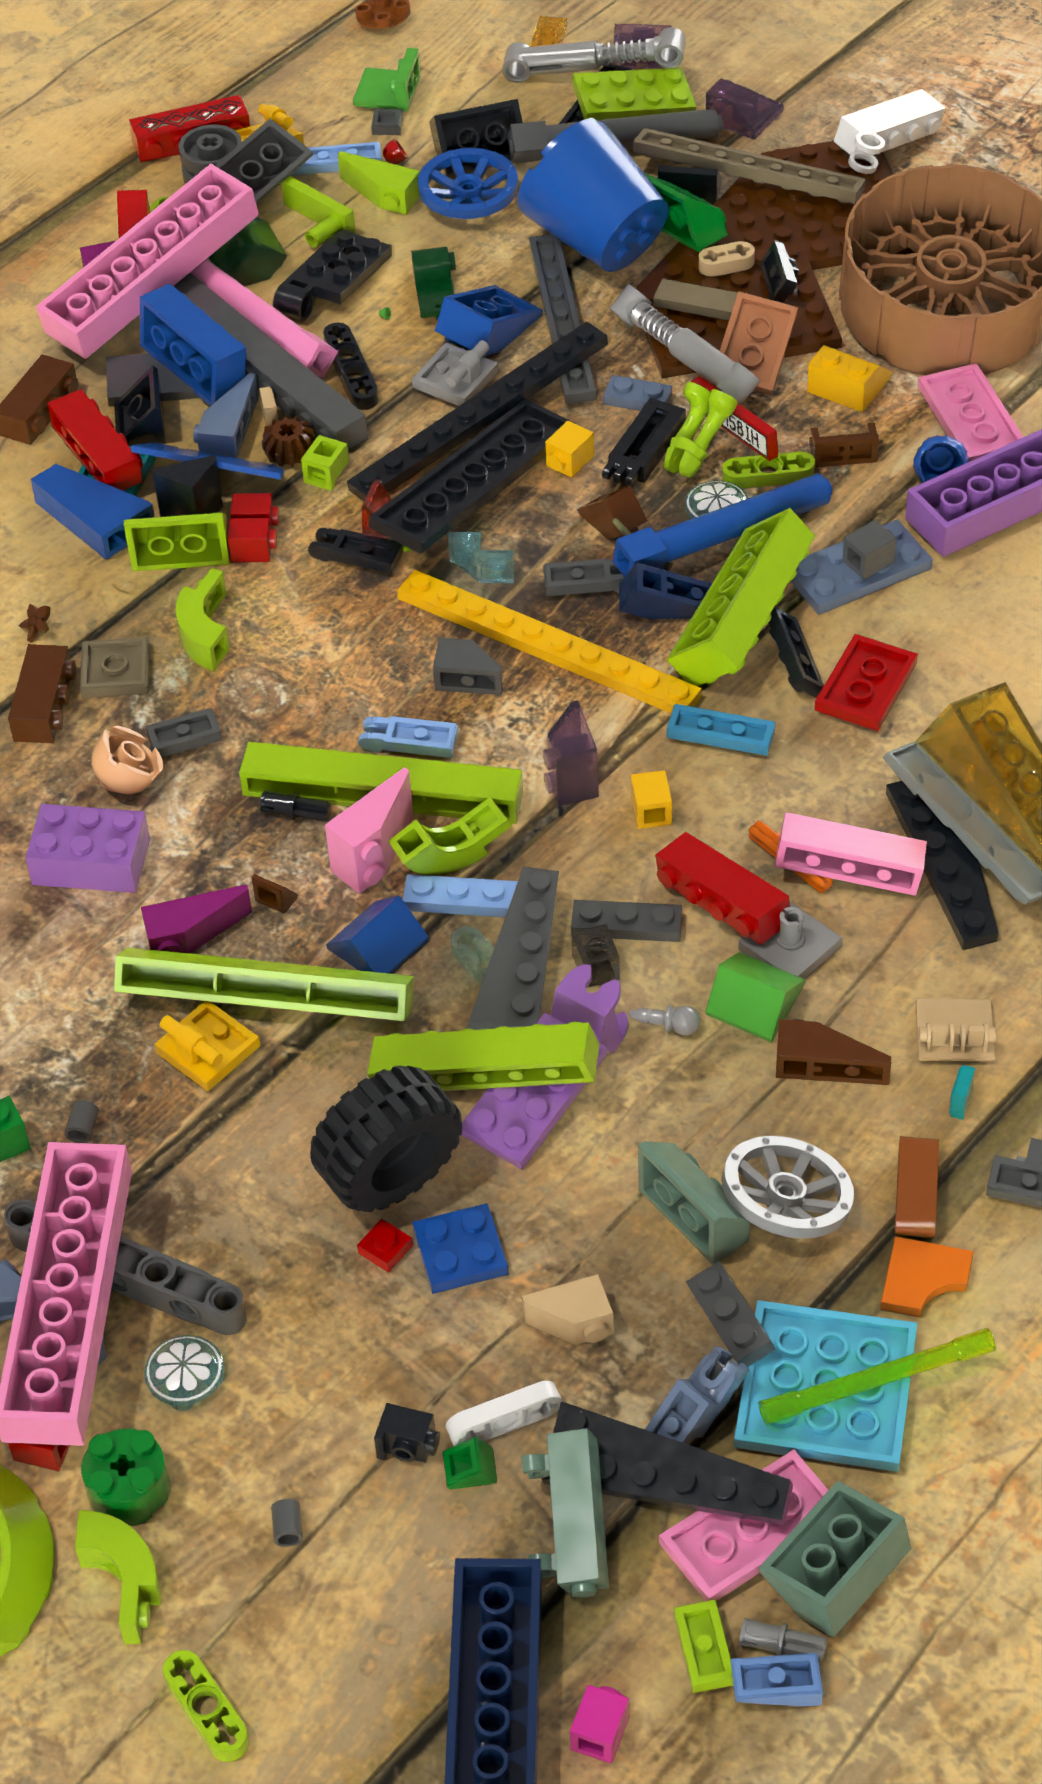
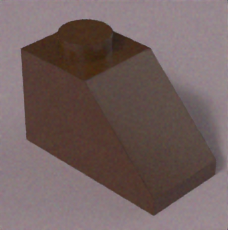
(616, 504)

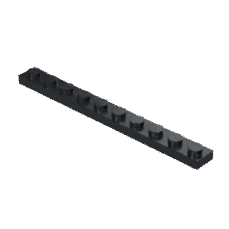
(480, 410)

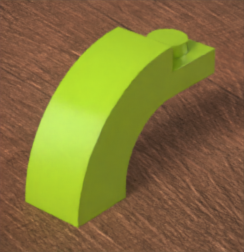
(199, 635)
(452, 846)
(119, 1549)

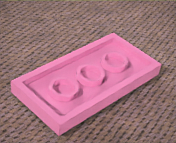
(969, 409)
(726, 1551)

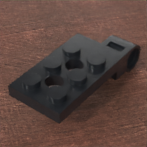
(331, 273)

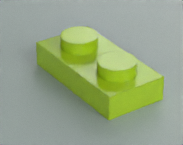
(703, 1646)

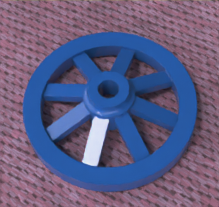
(468, 189)

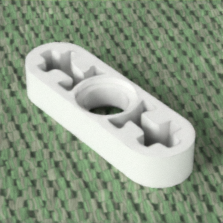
(505, 1413)

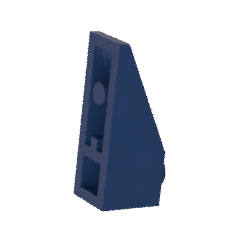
(660, 593)

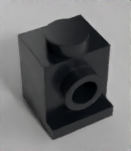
(406, 1434)

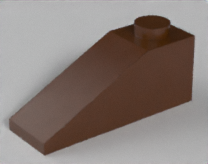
(822, 1054)

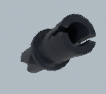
(294, 806)

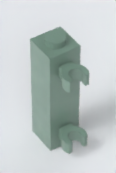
(576, 1511)

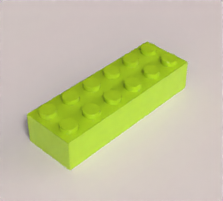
(741, 599)

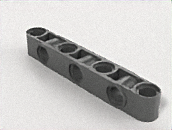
(183, 1292)

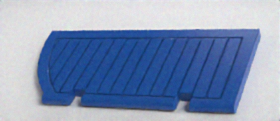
(223, 462)

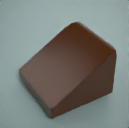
(272, 894)

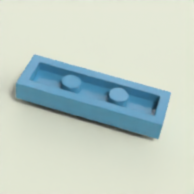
(721, 729)

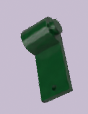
(432, 278)

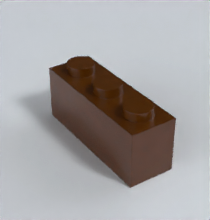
(25, 409)
(41, 693)

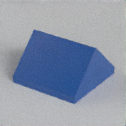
(380, 937)

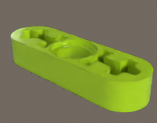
(745, 465)
(205, 1724)

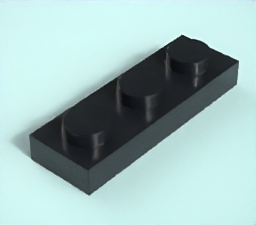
(795, 653)

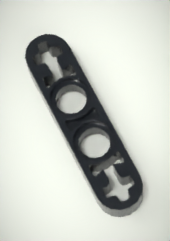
(351, 365)

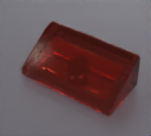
(375, 499)

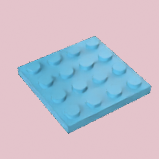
(814, 1349)

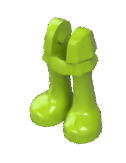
(684, 453)

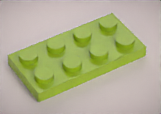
(632, 93)

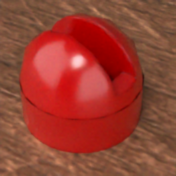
(394, 152)

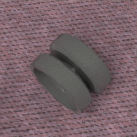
(204, 147)

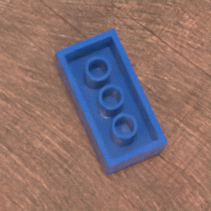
(190, 343)

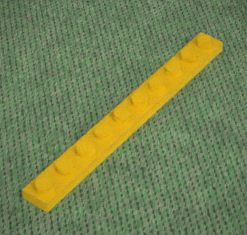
(547, 642)

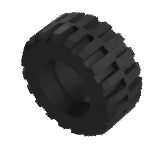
(386, 1138)

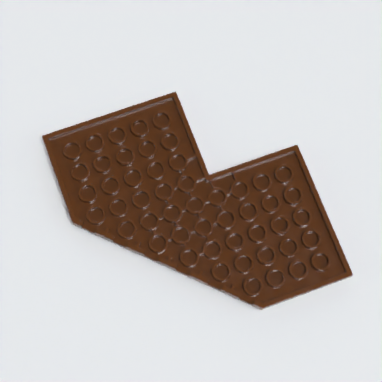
(761, 214)

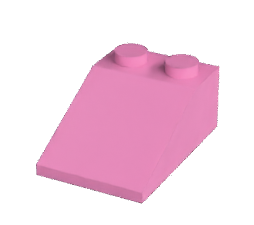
(361, 833)

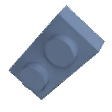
(635, 393)

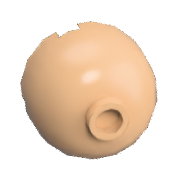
(124, 761)

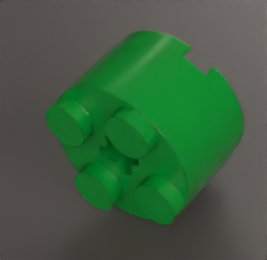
(125, 1475)

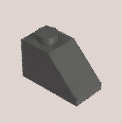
(465, 668)

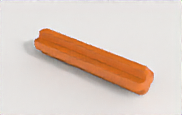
(768, 840)

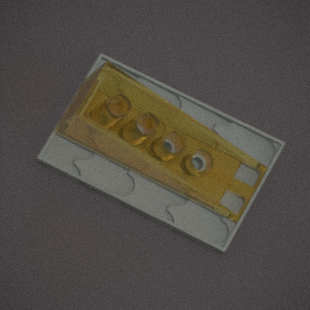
(984, 781)

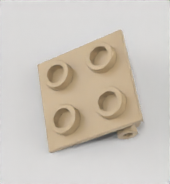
(955, 1030)

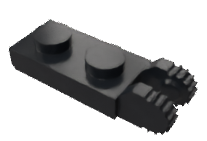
(356, 549)

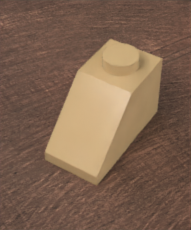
(571, 1311)

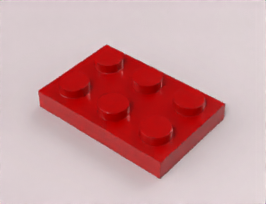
(866, 682)

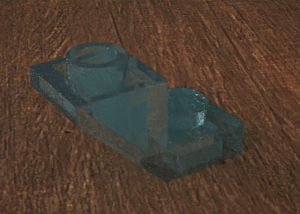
(483, 565)

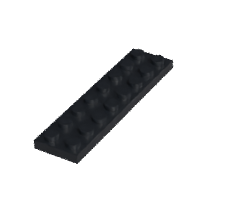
(468, 477)

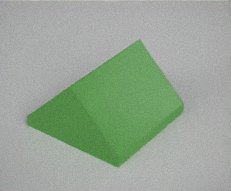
(752, 995)

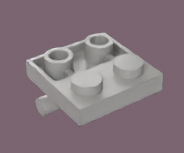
(456, 373)

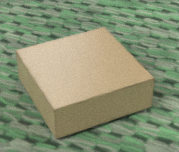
(268, 405)

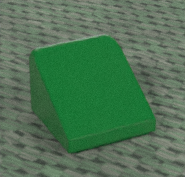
(469, 1464)

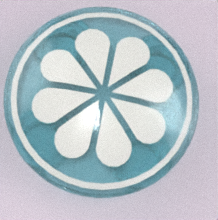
(712, 496)
(184, 1371)

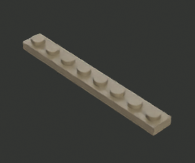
(749, 165)

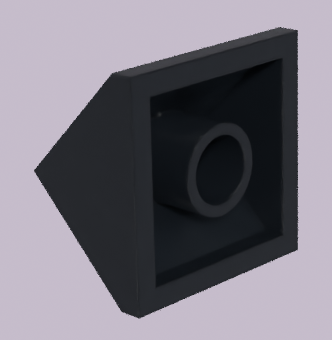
(698, 181)
(141, 412)
(188, 488)

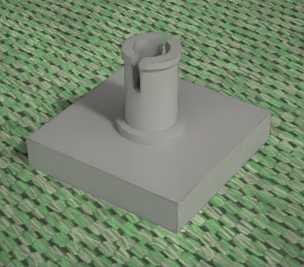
(798, 946)

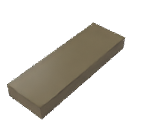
(694, 299)

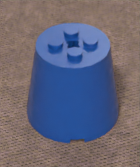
(593, 196)

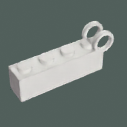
(887, 127)

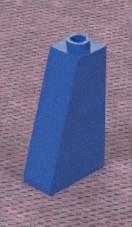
(89, 507)

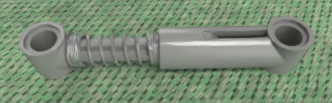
(527, 61)
(685, 345)

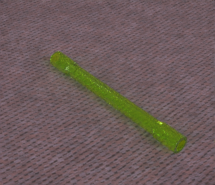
(795, 1402)

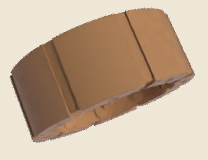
(962, 231)

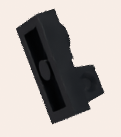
(779, 272)

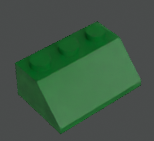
(689, 217)

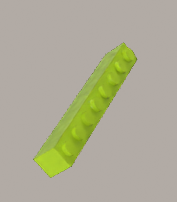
(346, 777)
(264, 984)

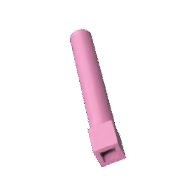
(301, 344)

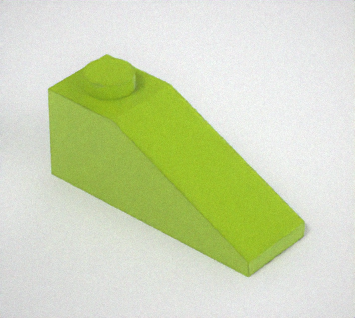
(381, 182)

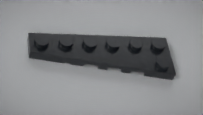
(949, 869)
(675, 1474)

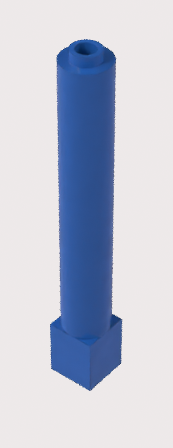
(719, 525)

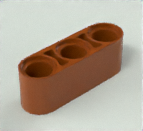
(917, 1187)

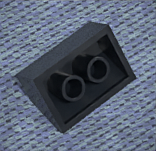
(475, 128)

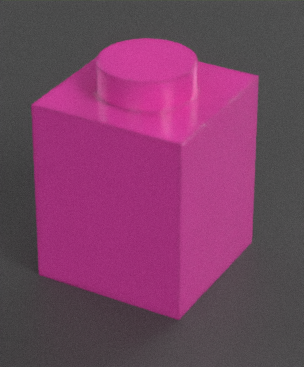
(600, 1723)

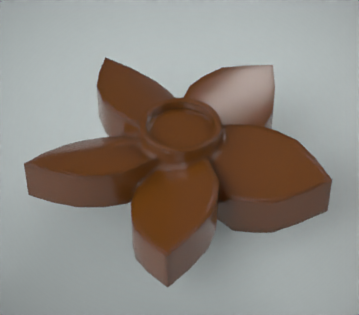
(36, 621)

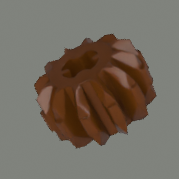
(287, 440)

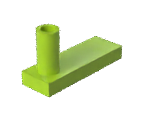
(318, 207)

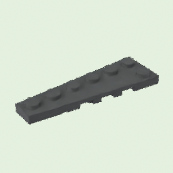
(517, 967)

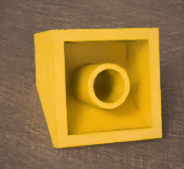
(845, 378)

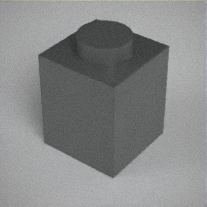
(869, 549)

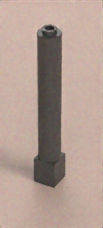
(530, 138)

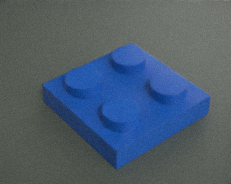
(460, 1248)

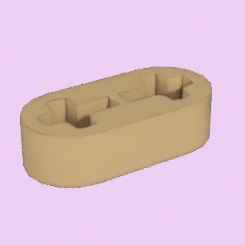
(726, 258)

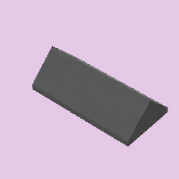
(265, 159)

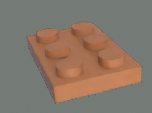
(759, 337)

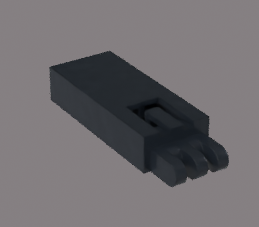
(646, 442)

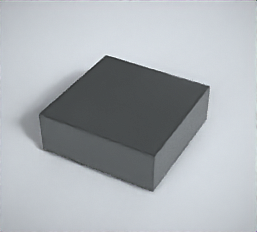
(387, 122)

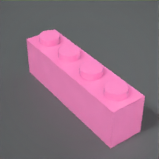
(851, 854)

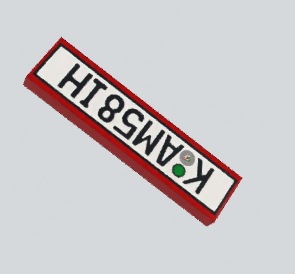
(748, 428)

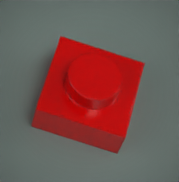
(385, 1245)

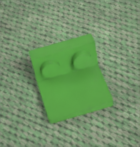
(390, 87)

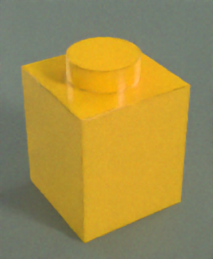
(569, 449)
(651, 799)

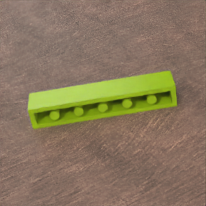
(494, 1056)

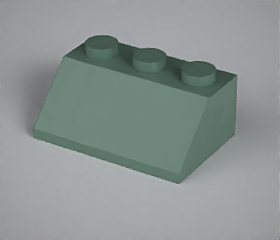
(690, 1200)
(837, 1557)

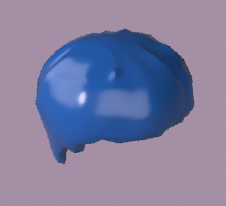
(938, 456)

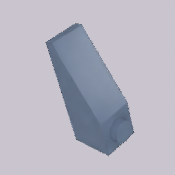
(228, 419)

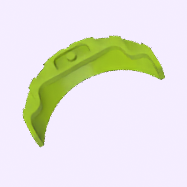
(25, 1560)

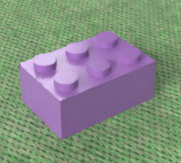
(88, 848)

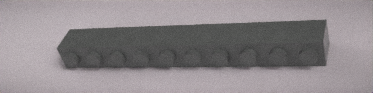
(293, 384)

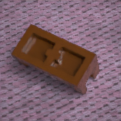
(844, 448)

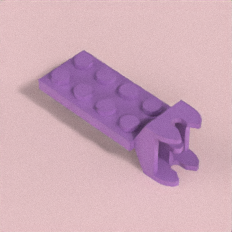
(518, 1119)

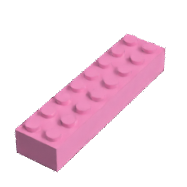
(148, 256)
(64, 1294)

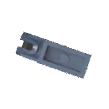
(698, 1400)

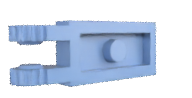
(409, 736)

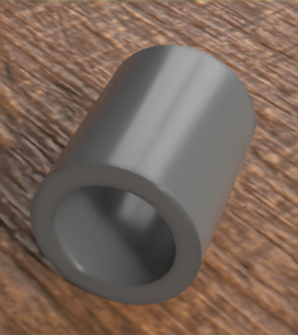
(81, 1121)
(286, 1522)

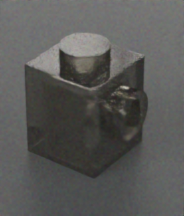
(596, 948)

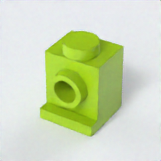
(324, 462)

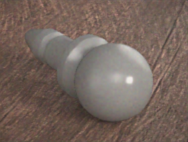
(683, 1020)

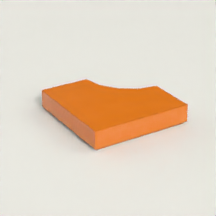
(922, 1272)

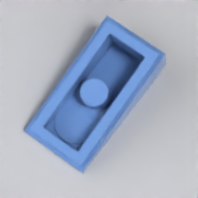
(778, 1680)

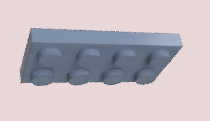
(831, 583)

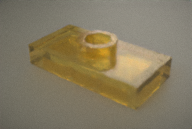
(549, 31)

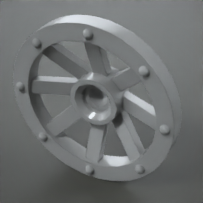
(786, 1192)

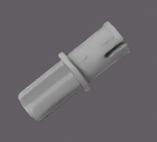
(780, 1639)

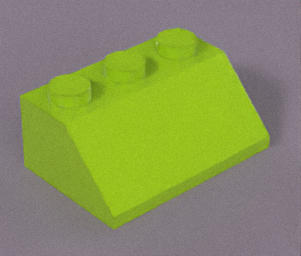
(177, 541)

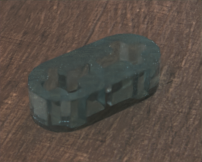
(470, 959)

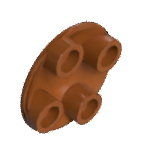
(382, 13)

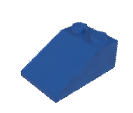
(485, 315)

